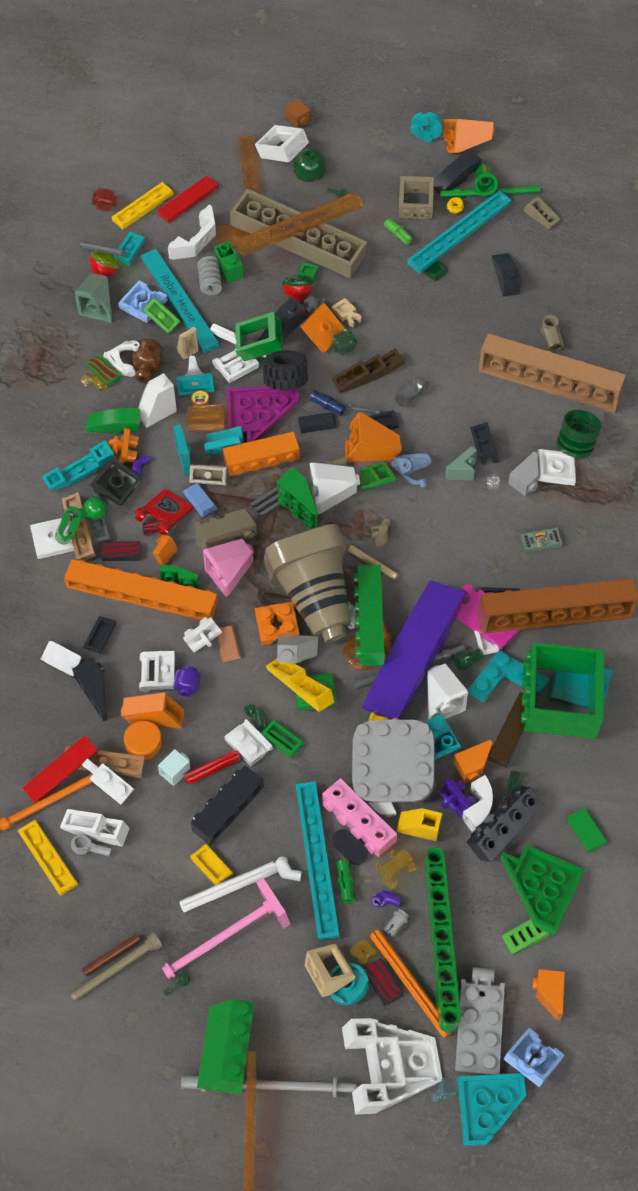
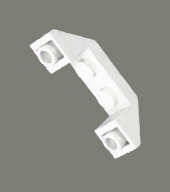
(183, 249)

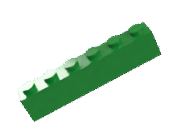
(370, 615)

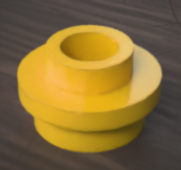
(455, 205)

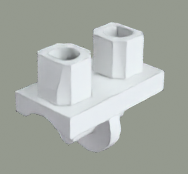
(202, 635)

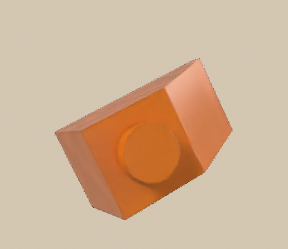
(472, 761)
(550, 991)

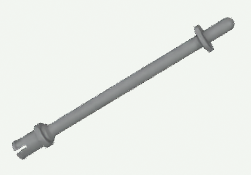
(191, 1082)

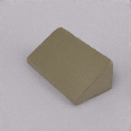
(208, 474)

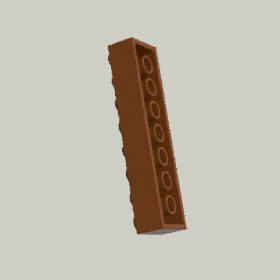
(557, 606)

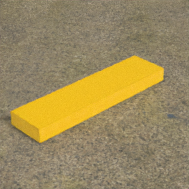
(142, 205)
(47, 858)

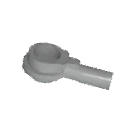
(82, 844)

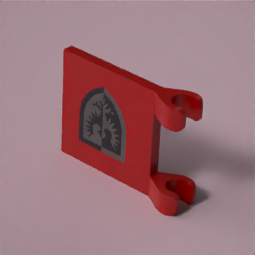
(166, 508)

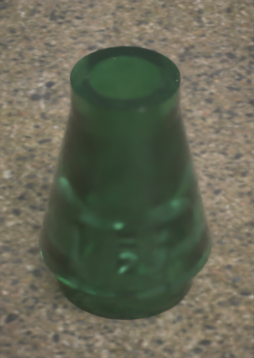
(466, 659)

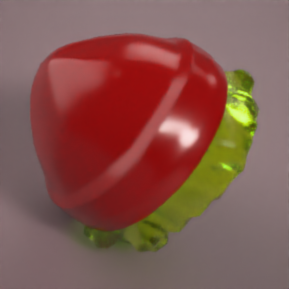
(103, 264)

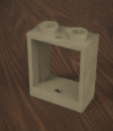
(413, 184)

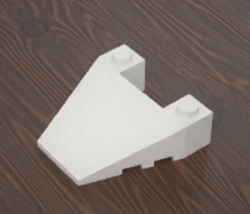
(398, 1063)

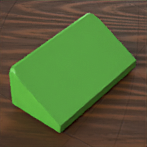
(161, 315)

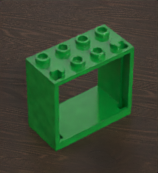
(565, 660)

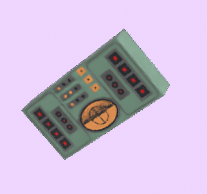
(541, 540)

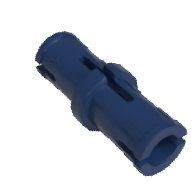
(327, 403)

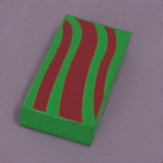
(104, 370)

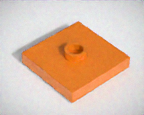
(321, 327)

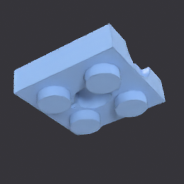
(138, 293)
(539, 1068)

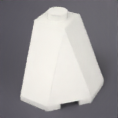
(157, 400)
(331, 484)
(444, 692)

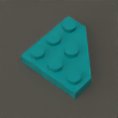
(487, 1104)

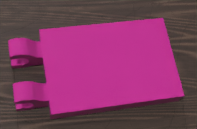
(468, 615)

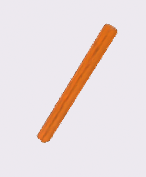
(407, 978)

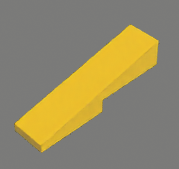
(308, 689)

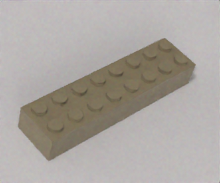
(320, 244)

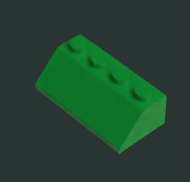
(226, 1046)

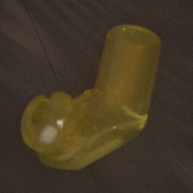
(96, 380)

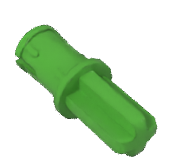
(398, 231)

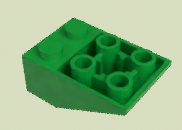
(296, 495)

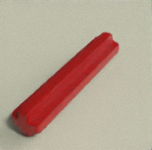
(211, 767)

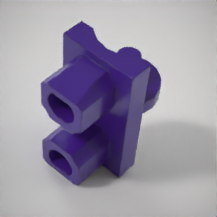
(454, 797)

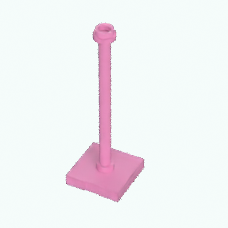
(270, 905)

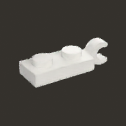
(109, 782)

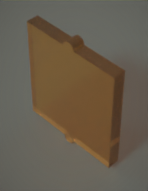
(227, 232)

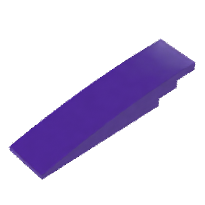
(414, 650)

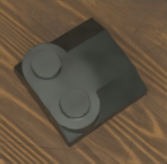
(116, 482)

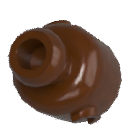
(147, 359)

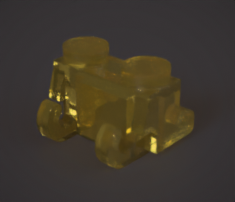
(394, 865)

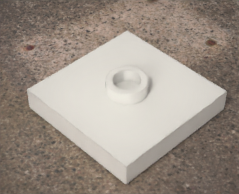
(556, 467)
(45, 540)

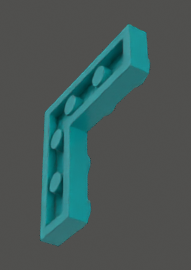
(498, 668)

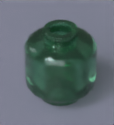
(344, 342)

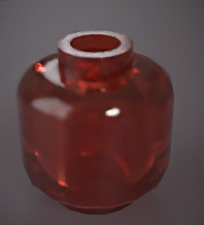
(104, 199)

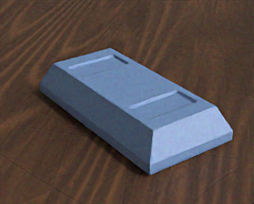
(200, 500)

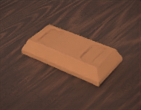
(228, 644)

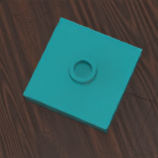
(182, 448)

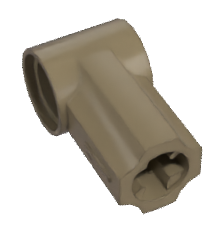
(551, 332)

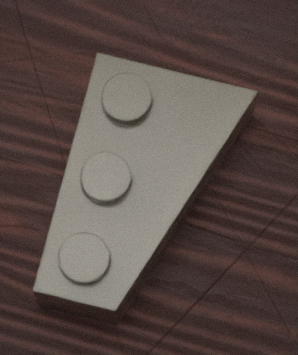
(233, 527)

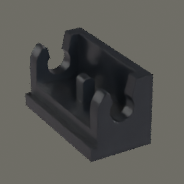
(484, 443)

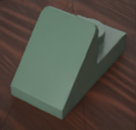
(462, 466)

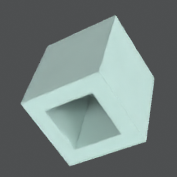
(174, 767)

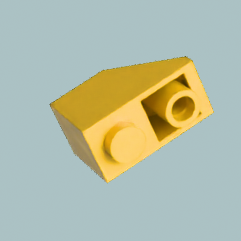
(420, 823)

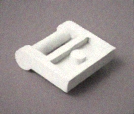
(234, 368)
(164, 670)

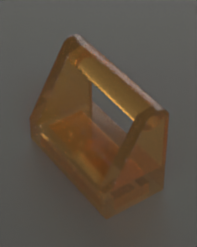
(206, 418)

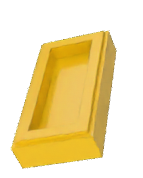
(211, 865)

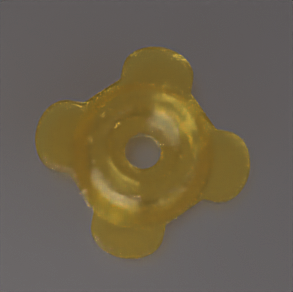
(363, 945)

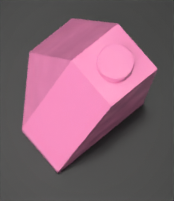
(228, 563)

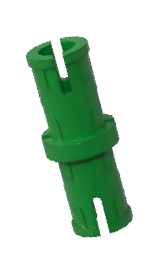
(346, 881)

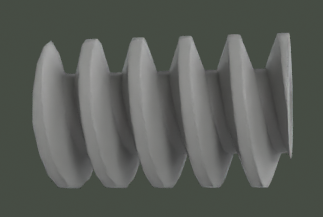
(209, 275)

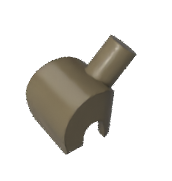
(380, 532)

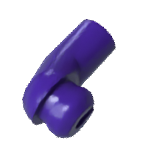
(139, 463)

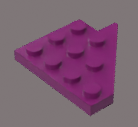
(258, 408)

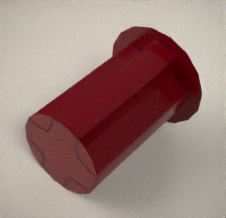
(151, 527)

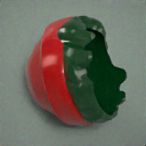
(297, 289)

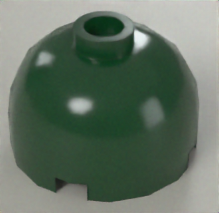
(309, 165)

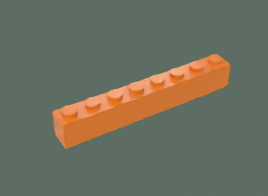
(140, 590)

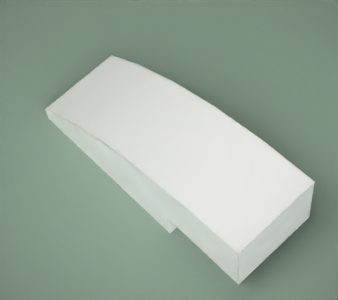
(95, 827)

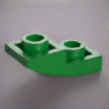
(174, 573)

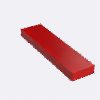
(187, 199)
(60, 769)

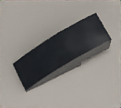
(457, 171)

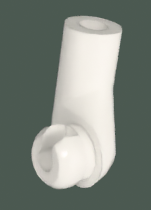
(352, 615)
(285, 871)

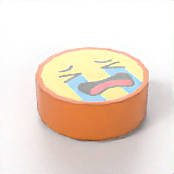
(200, 398)

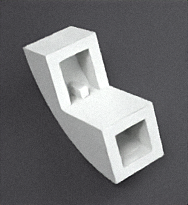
(476, 814)

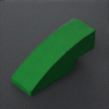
(114, 421)

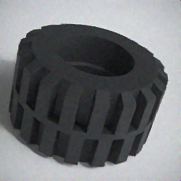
(285, 370)

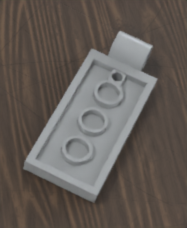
(480, 1024)

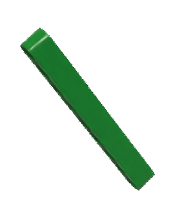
(438, 946)

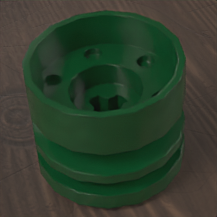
(578, 433)

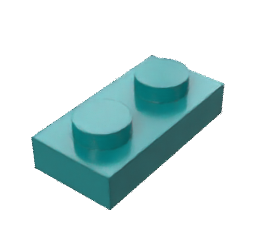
(131, 245)

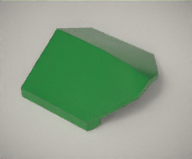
(376, 475)

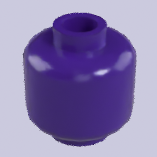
(186, 681)

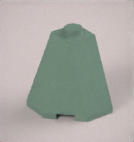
(94, 298)

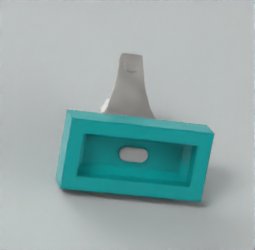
(194, 380)

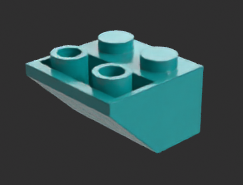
(444, 738)

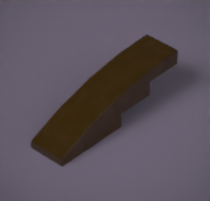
(366, 372)

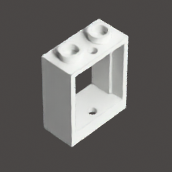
(293, 139)

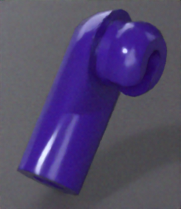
(385, 897)

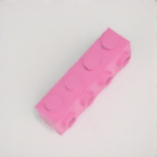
(359, 818)

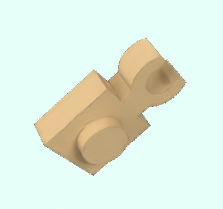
(345, 310)

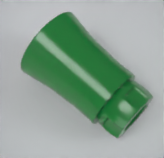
(485, 181)

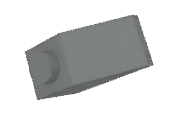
(525, 476)
(296, 648)

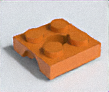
(265, 619)

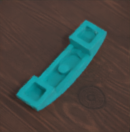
(80, 469)

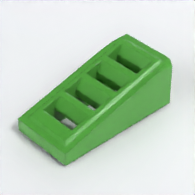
(538, 937)

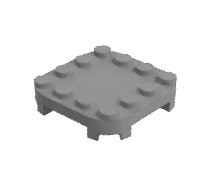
(393, 761)

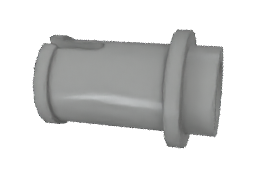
(396, 922)

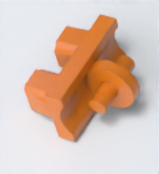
(122, 445)

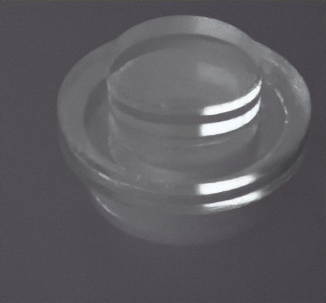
(493, 482)

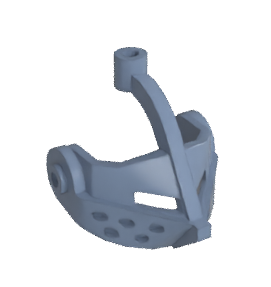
(409, 463)

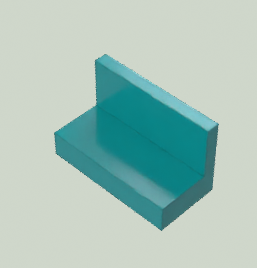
(218, 440)

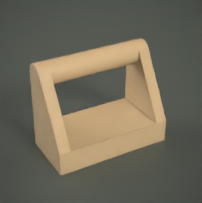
(320, 975)

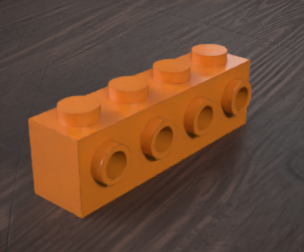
(261, 453)

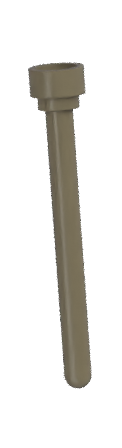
(151, 943)

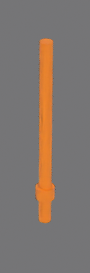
(6, 822)

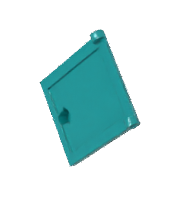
(574, 687)

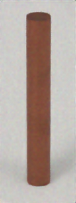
(110, 955)

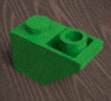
(229, 262)

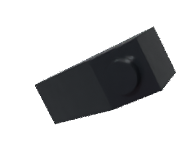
(507, 274)
(291, 316)
(91, 680)

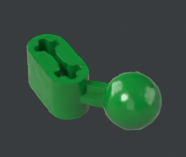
(94, 509)

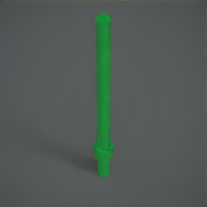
(457, 192)

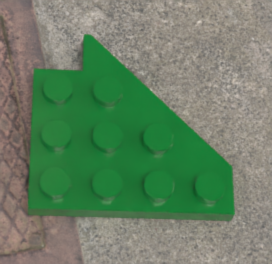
(543, 885)

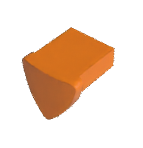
(165, 549)

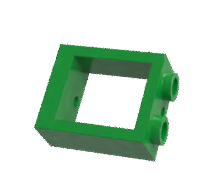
(263, 347)

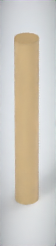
(371, 561)

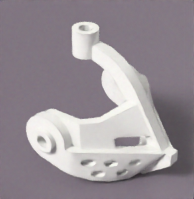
(114, 357)

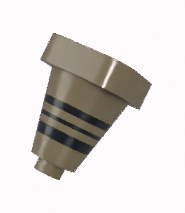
(313, 578)

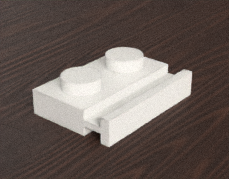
(248, 742)

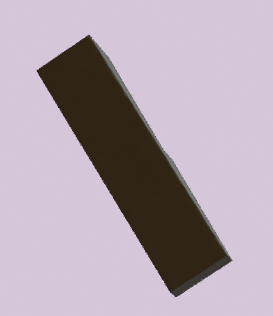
(509, 735)

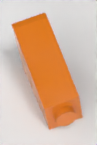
(154, 708)

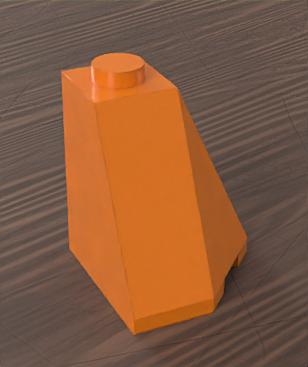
(464, 134)
(371, 441)

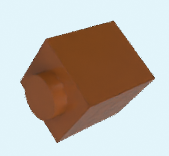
(297, 113)

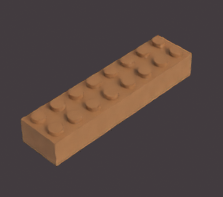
(551, 372)

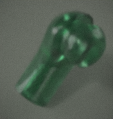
(257, 714)

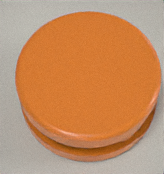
(143, 739)

